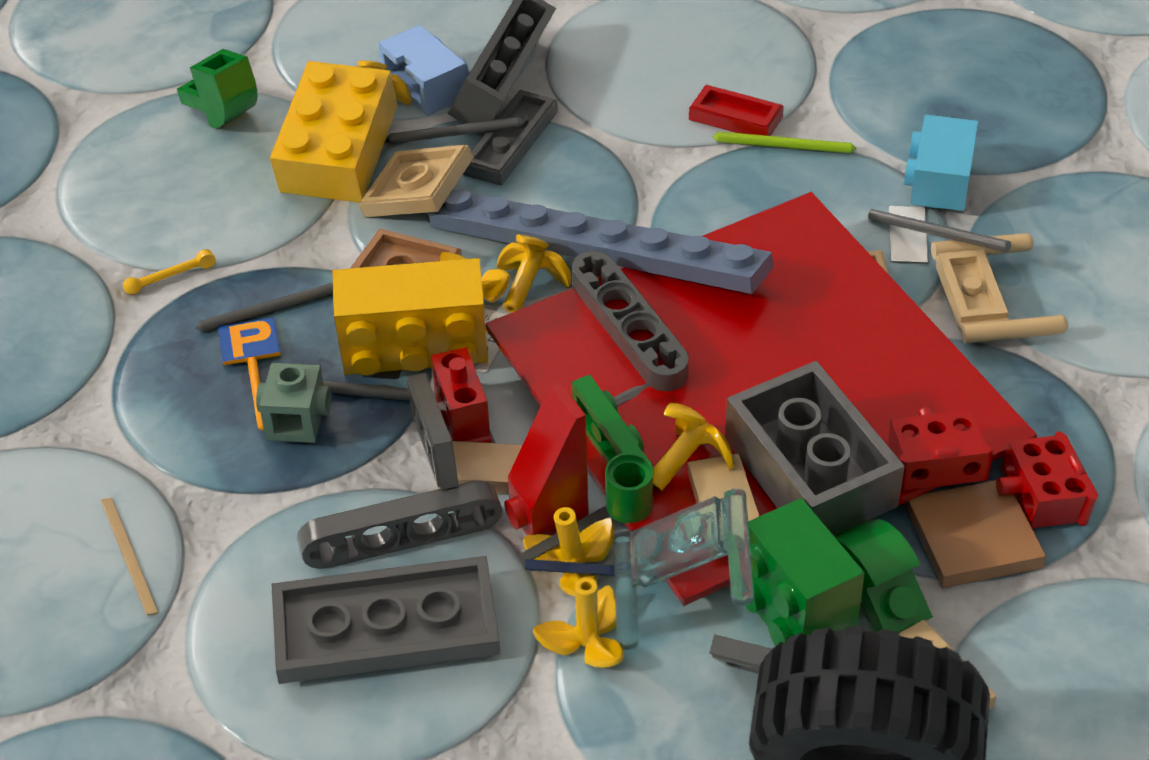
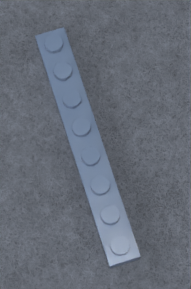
(628, 245)

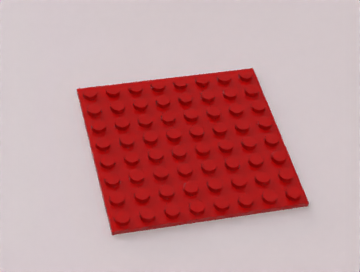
(816, 304)

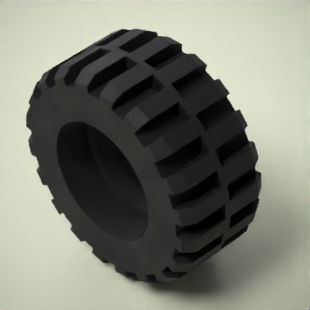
(867, 700)

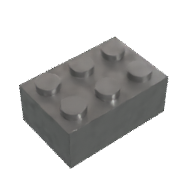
(813, 445)

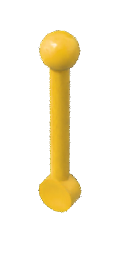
(204, 259)

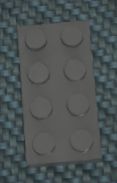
(383, 619)

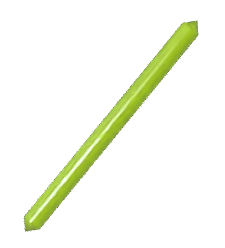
(784, 142)

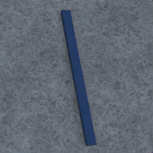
(569, 567)

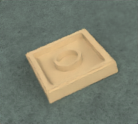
(416, 181)

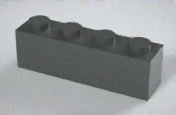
(501, 61)

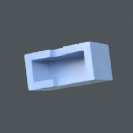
(426, 67)

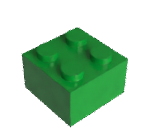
(801, 574)

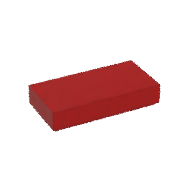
(735, 111)

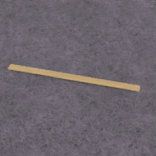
(129, 557)

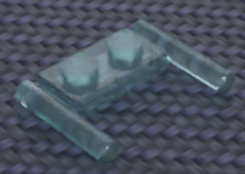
(680, 544)

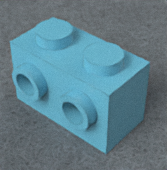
(942, 163)

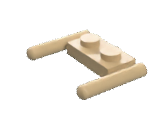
(976, 296)

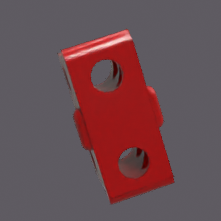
(461, 396)
(940, 448)
(1047, 481)

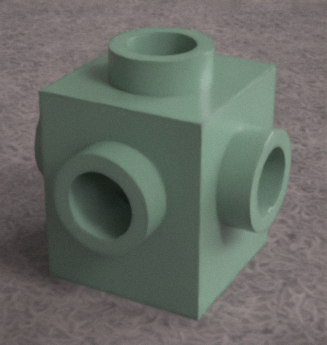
(289, 393)

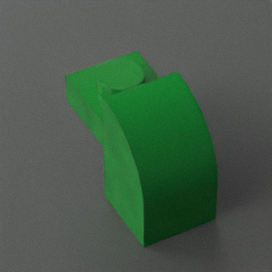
(220, 87)
(889, 584)

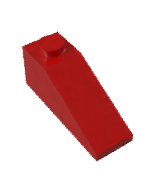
(550, 466)

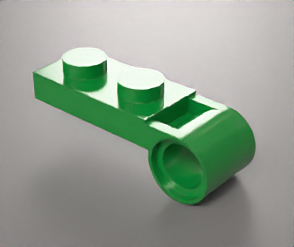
(620, 445)

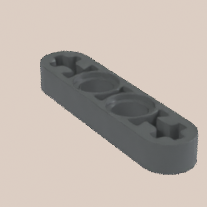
(634, 317)
(474, 508)

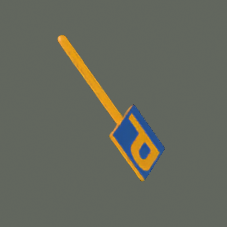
(249, 343)

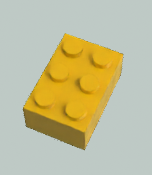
(334, 131)
(407, 313)

